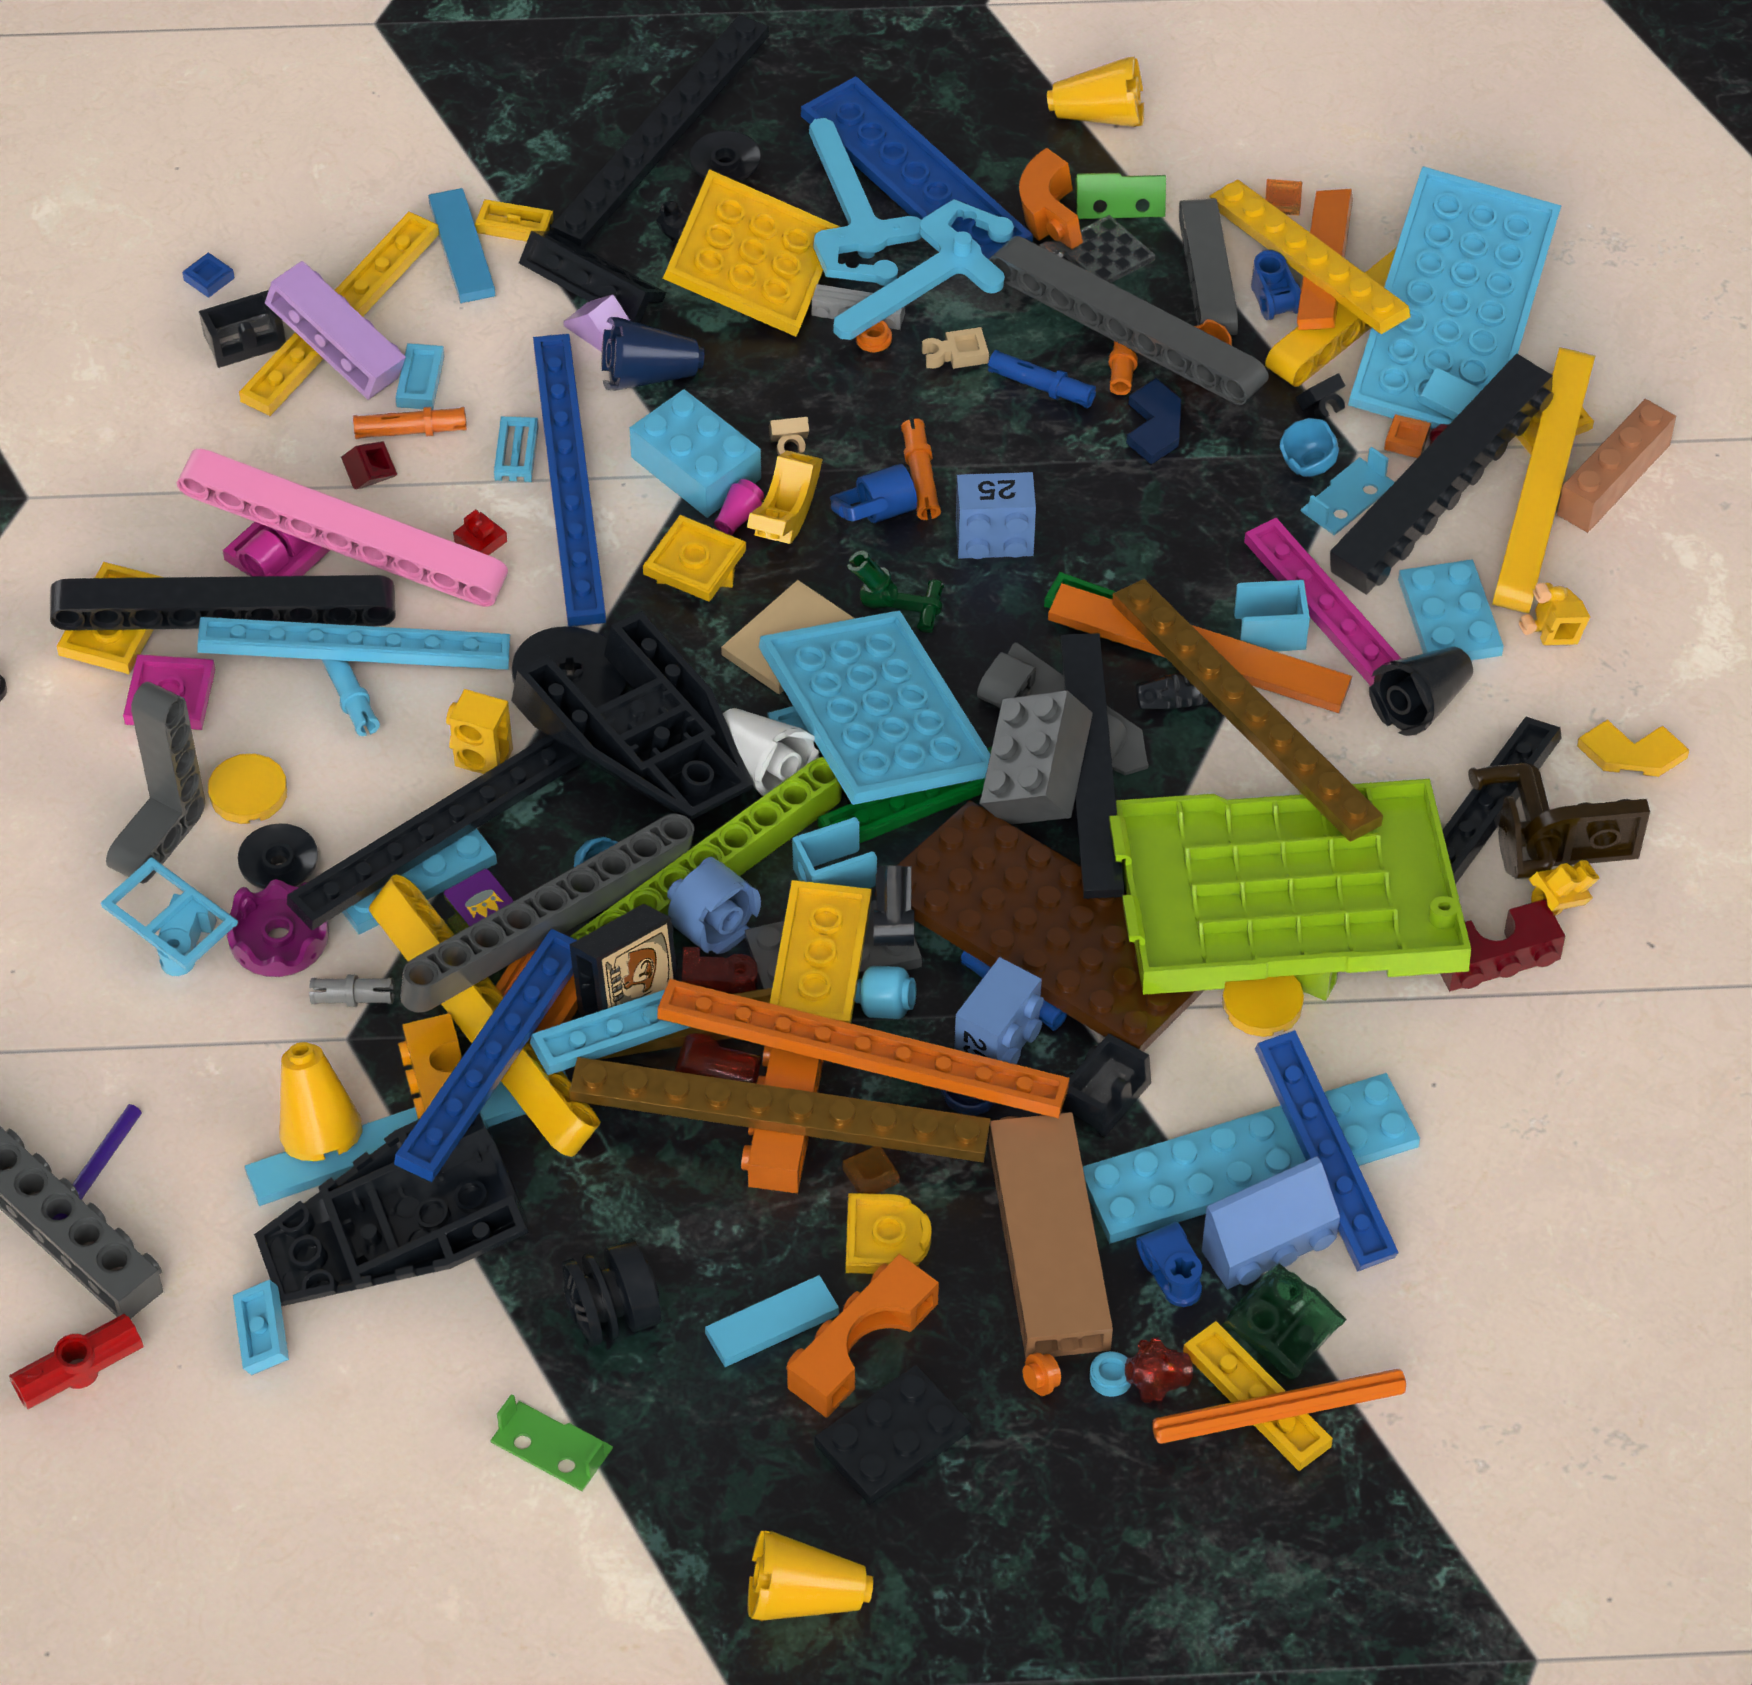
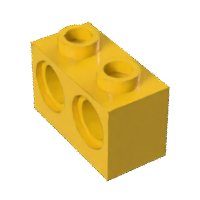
(479, 731)

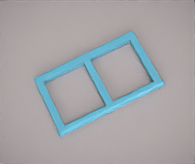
(149, 931)

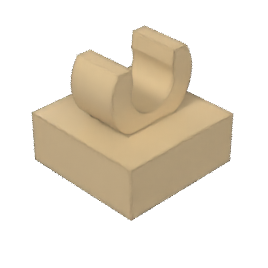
(789, 430)

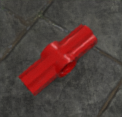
(97, 1349)

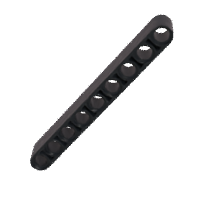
(183, 600)

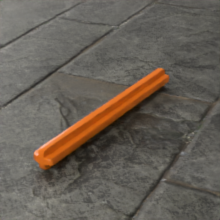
(1279, 1406)

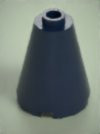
(646, 355)

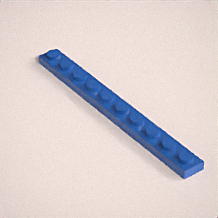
(569, 481)

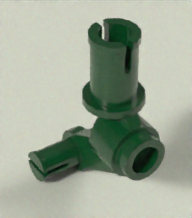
(882, 592)

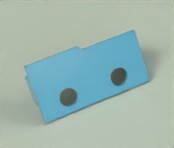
(1347, 492)

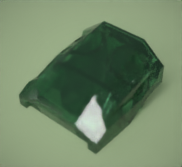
(1284, 1320)

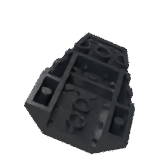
(392, 1224)

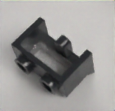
(242, 329)
(1107, 1083)

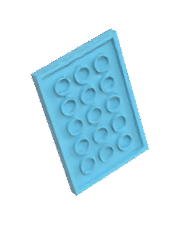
(876, 706)

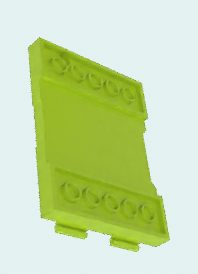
(1282, 892)

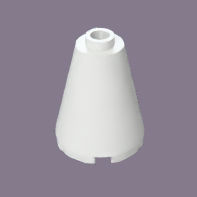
(769, 748)

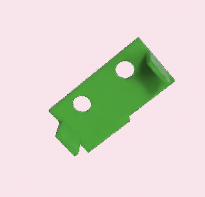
(1120, 195)
(550, 1443)

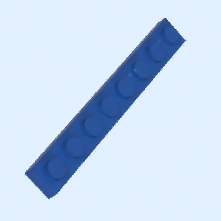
(487, 1058)

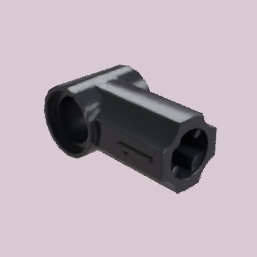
(893, 914)

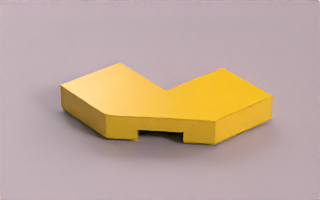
(1614, 751)

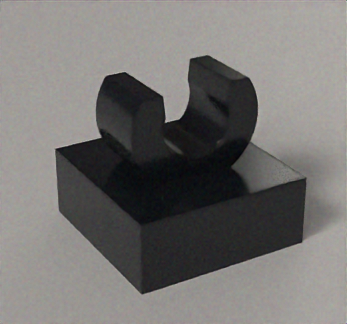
(1321, 394)

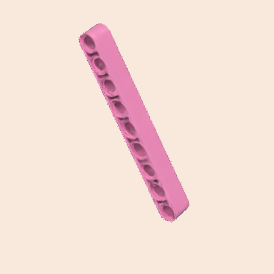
(342, 527)

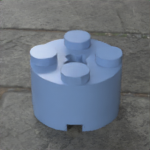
(713, 906)

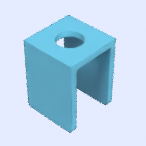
(1273, 614)
(830, 844)

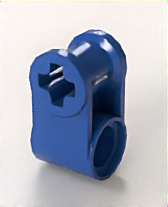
(1274, 285)
(1172, 1264)

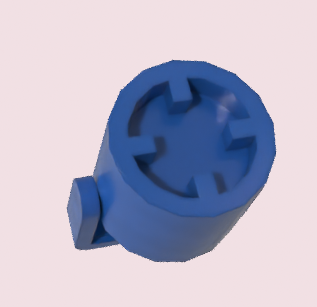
(880, 496)

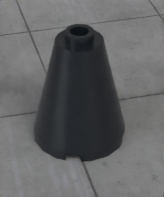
(1419, 688)

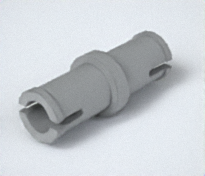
(352, 990)

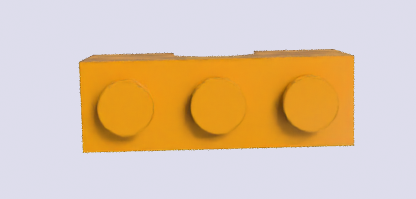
(433, 1053)

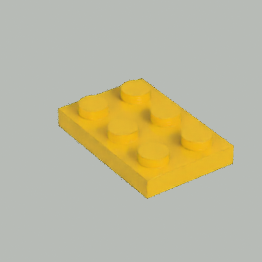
(107, 648)

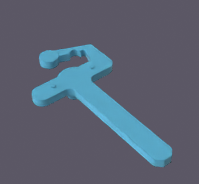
(865, 231)
(956, 255)

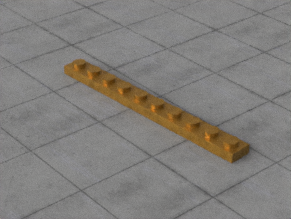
(1248, 710)
(780, 1109)

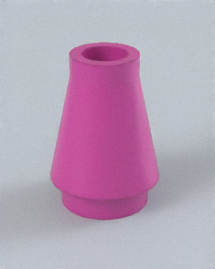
(740, 501)

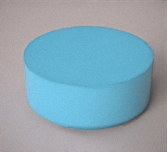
(1108, 1374)

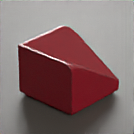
(368, 464)

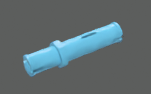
(353, 698)

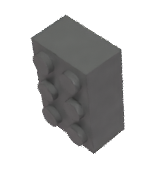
(1036, 758)

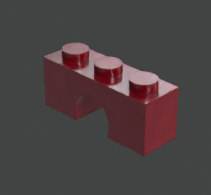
(1530, 941)

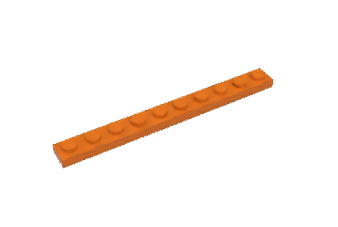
(863, 1048)

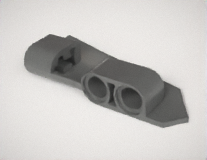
(1026, 675)

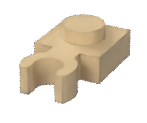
(960, 347)

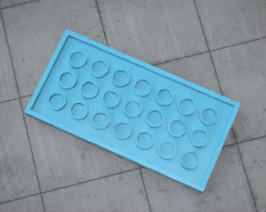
(1469, 280)

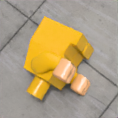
(1558, 614)

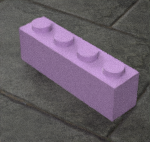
(335, 329)

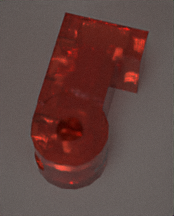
(723, 974)

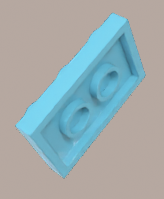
(1450, 609)

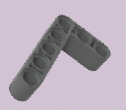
(171, 779)

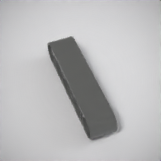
(1207, 263)

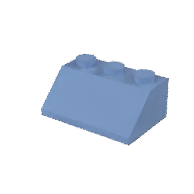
(1270, 1224)

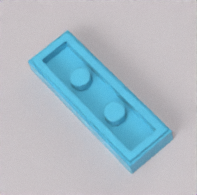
(772, 1321)

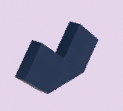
(1162, 430)

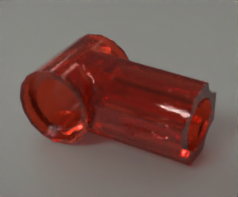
(704, 1057)

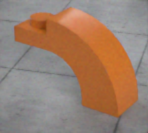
(1041, 189)

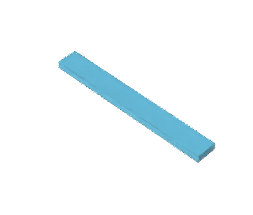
(353, 643)
(285, 1175)

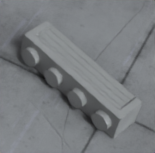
(833, 301)

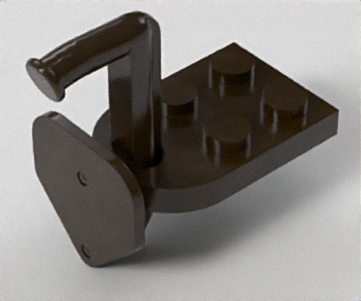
(1564, 833)

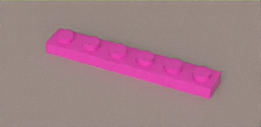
(1326, 602)

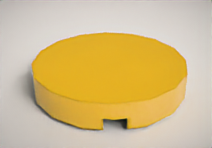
(247, 788)
(1263, 1004)

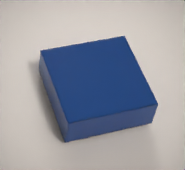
(208, 275)

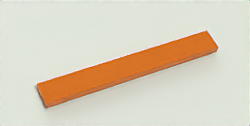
(1256, 664)

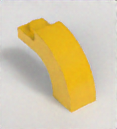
(788, 498)

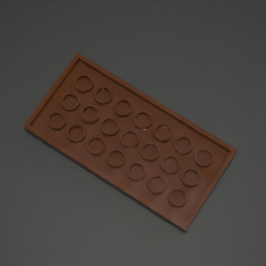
(1025, 903)

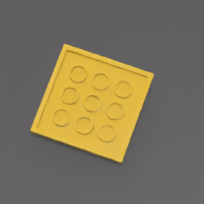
(749, 253)

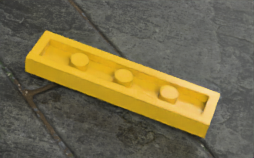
(1242, 1378)

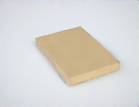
(792, 610)

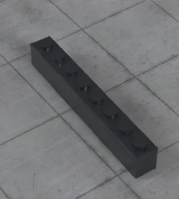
(1441, 474)

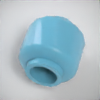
(886, 992)

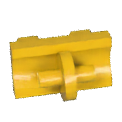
(1564, 886)

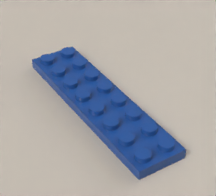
(903, 159)

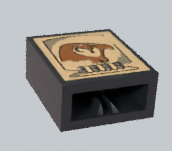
(624, 960)

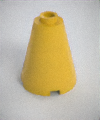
(1101, 95)
(314, 1106)
(803, 1580)

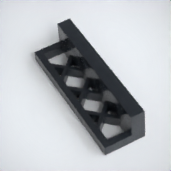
(587, 273)

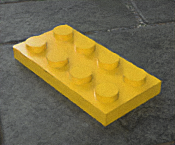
(821, 949)

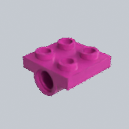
(272, 552)

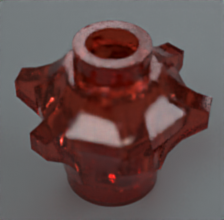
(1158, 1370)

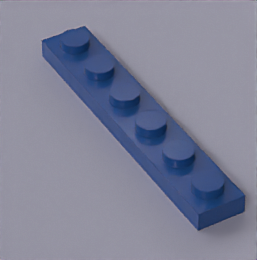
(1321, 1136)

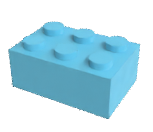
(694, 452)

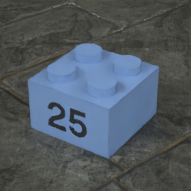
(995, 515)
(1000, 1013)

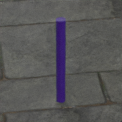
(104, 1152)

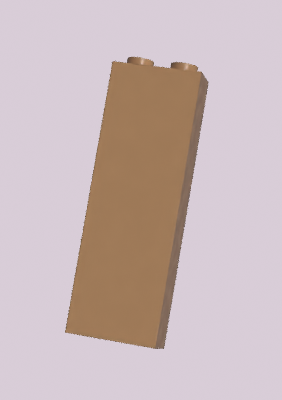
(1049, 1235)

